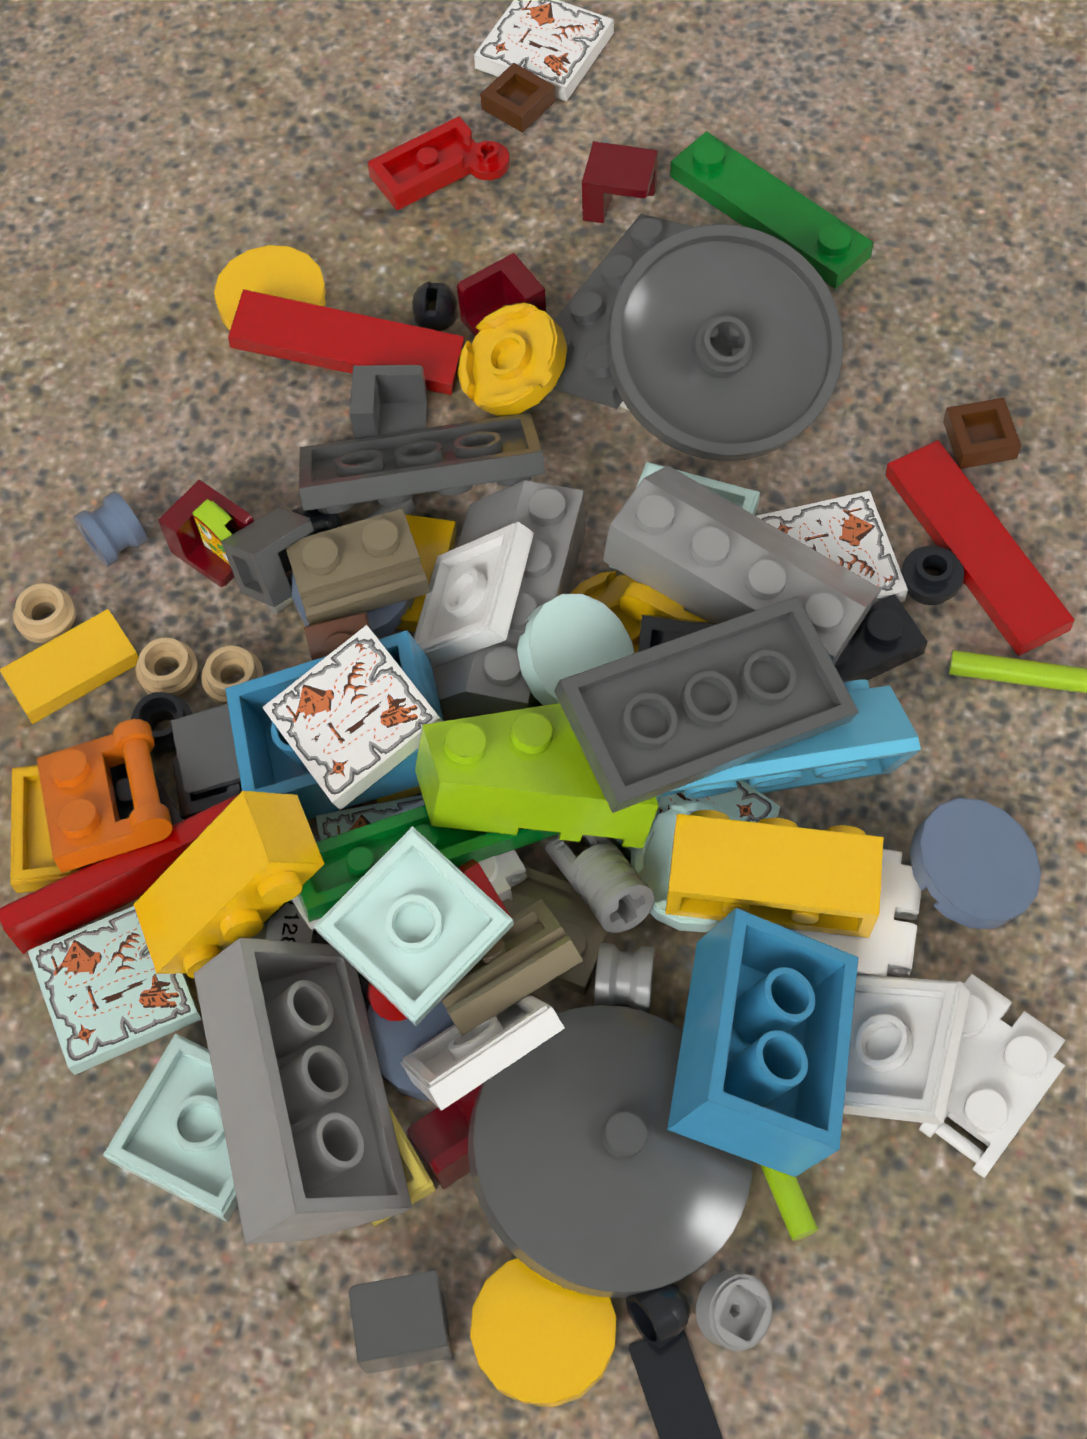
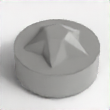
(734, 1310)

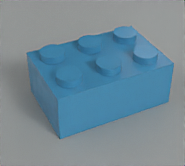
(271, 764)
(765, 1044)

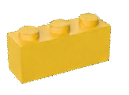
(776, 872)
(228, 881)

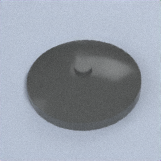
(724, 342)
(582, 1164)

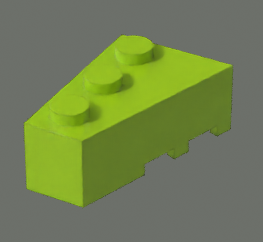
(520, 774)

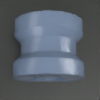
(110, 528)

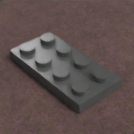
(588, 312)
(418, 462)
(704, 703)

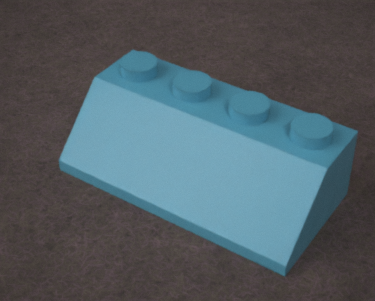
(867, 746)

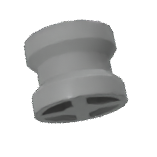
(624, 977)

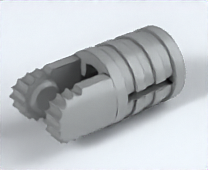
(604, 882)

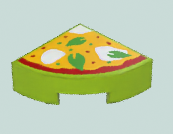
(212, 527)

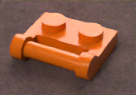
(83, 803)

